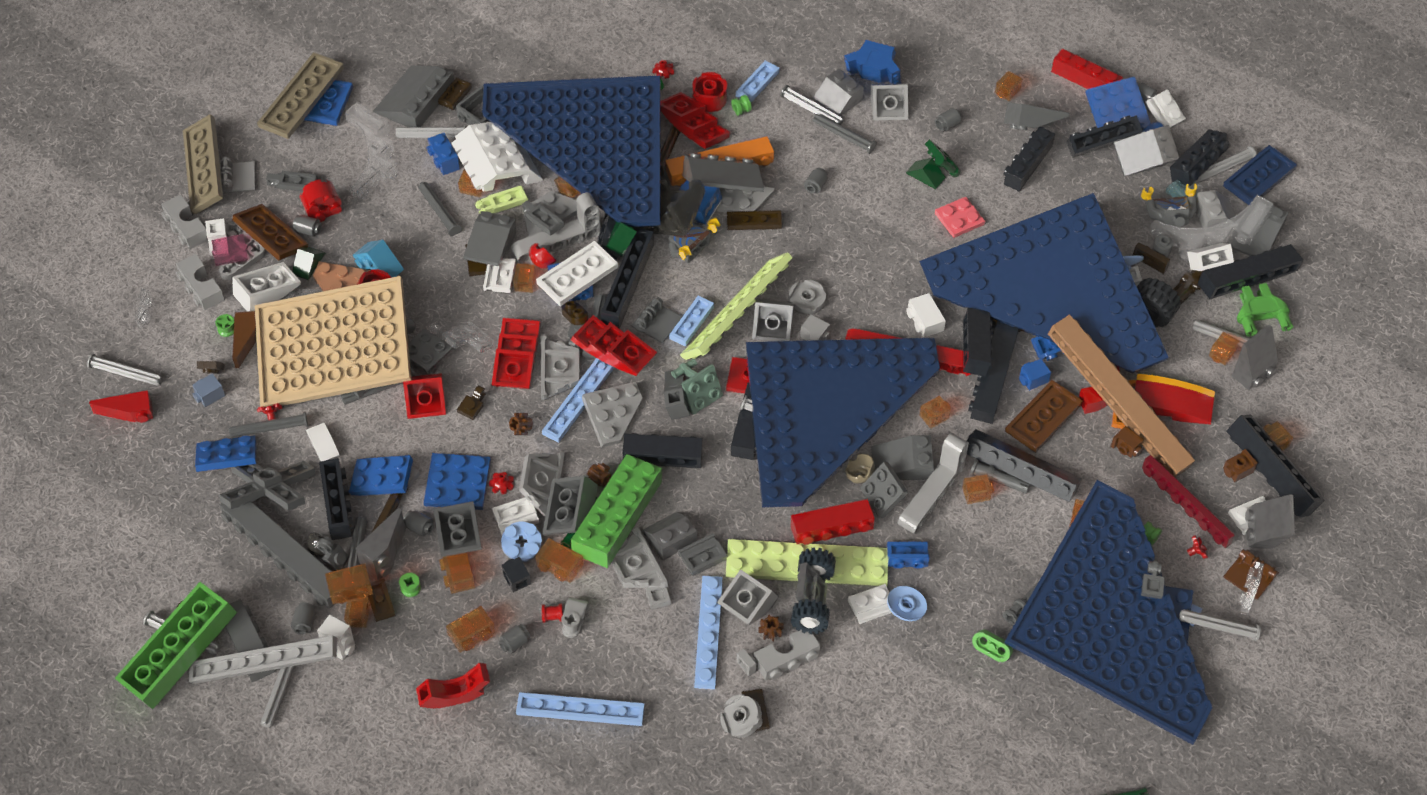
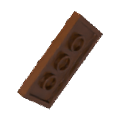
(269, 231)
(1043, 416)

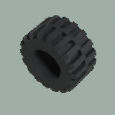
(1159, 300)

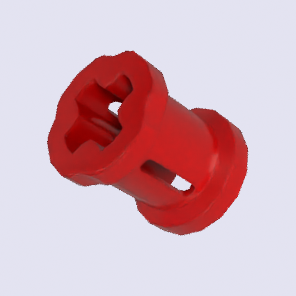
(552, 612)

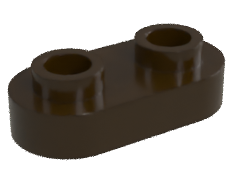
(574, 313)

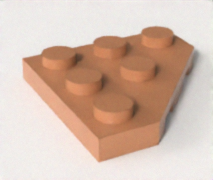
(336, 276)

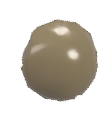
(862, 464)

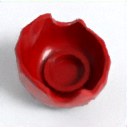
(540, 257)

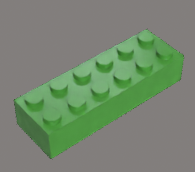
(616, 510)
(176, 645)

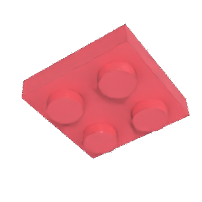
(959, 217)

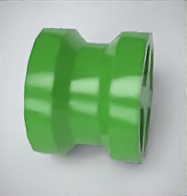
(741, 105)
(221, 323)
(1152, 533)
(412, 589)

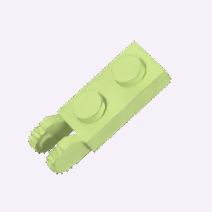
(502, 200)

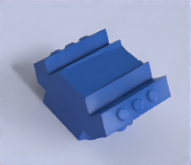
(874, 63)

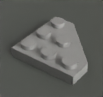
(612, 411)

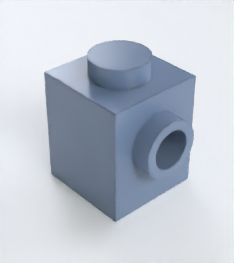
(207, 390)

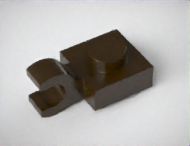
(472, 405)

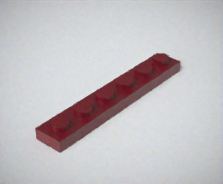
(1191, 504)

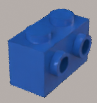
(443, 154)

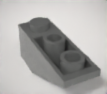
(674, 396)

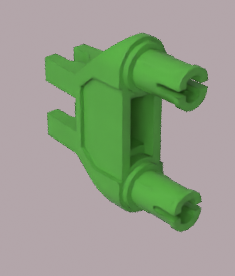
(1261, 308)

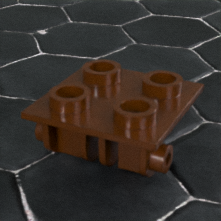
(1238, 572)

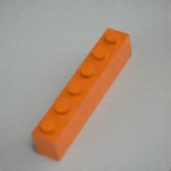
(756, 149)

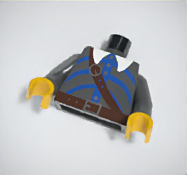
(1173, 210)
(693, 242)

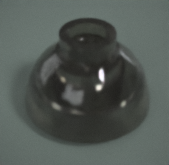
(312, 544)

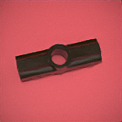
(1188, 285)

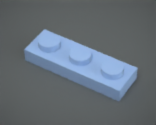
(758, 81)
(691, 320)

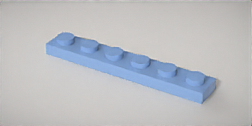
(573, 404)
(708, 633)
(580, 709)

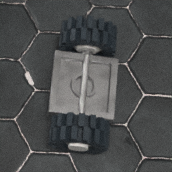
(811, 611)

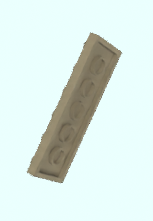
(300, 95)
(202, 164)

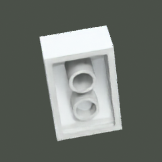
(264, 285)

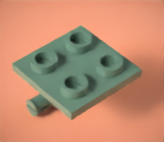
(701, 387)

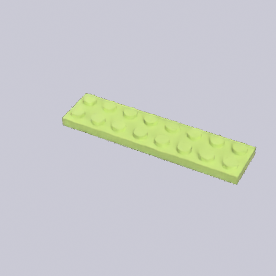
(735, 307)
(781, 560)

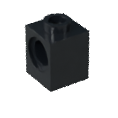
(516, 574)

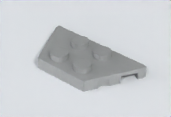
(743, 200)
(558, 204)
(558, 367)
(538, 476)
(637, 565)

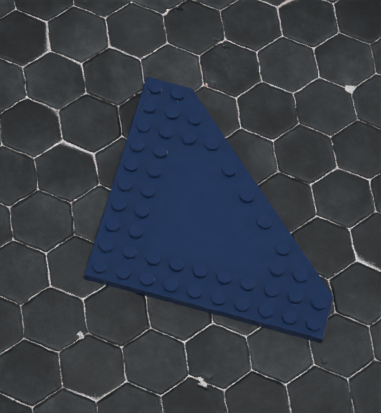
(592, 135)
(1051, 269)
(824, 402)
(1099, 628)

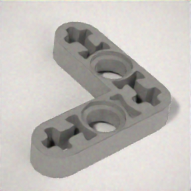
(253, 256)

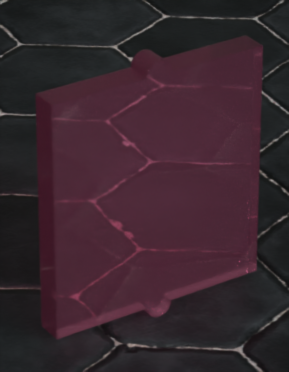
(229, 250)

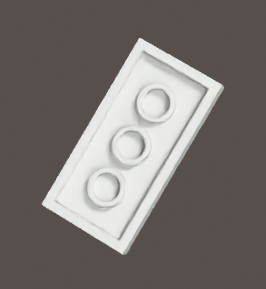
(577, 273)

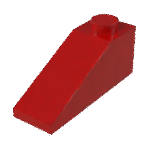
(127, 407)

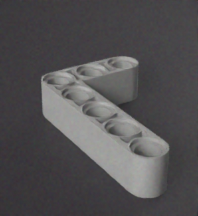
(573, 232)
(951, 463)

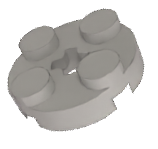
(804, 305)
(751, 720)

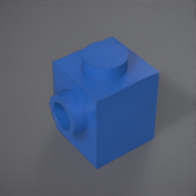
(1034, 374)

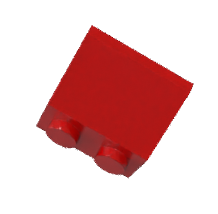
(424, 396)

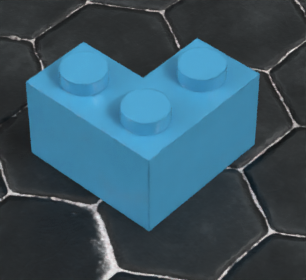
(378, 256)

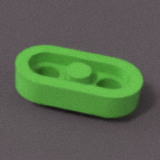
(992, 646)

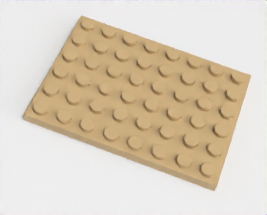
(332, 342)

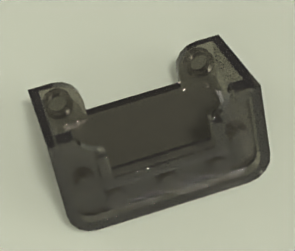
(678, 208)

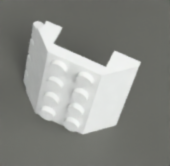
(493, 155)

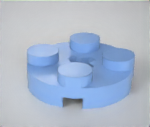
(529, 533)

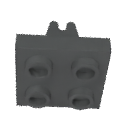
(883, 490)

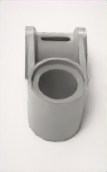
(574, 616)

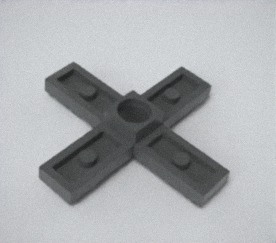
(268, 483)

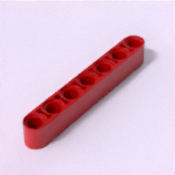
(948, 358)

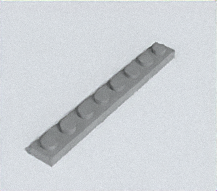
(263, 659)

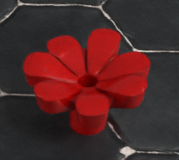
(663, 69)
(270, 410)
(501, 482)
(1198, 548)

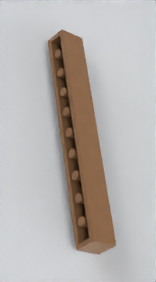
(1120, 395)

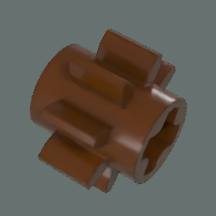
(520, 423)
(599, 474)
(771, 627)

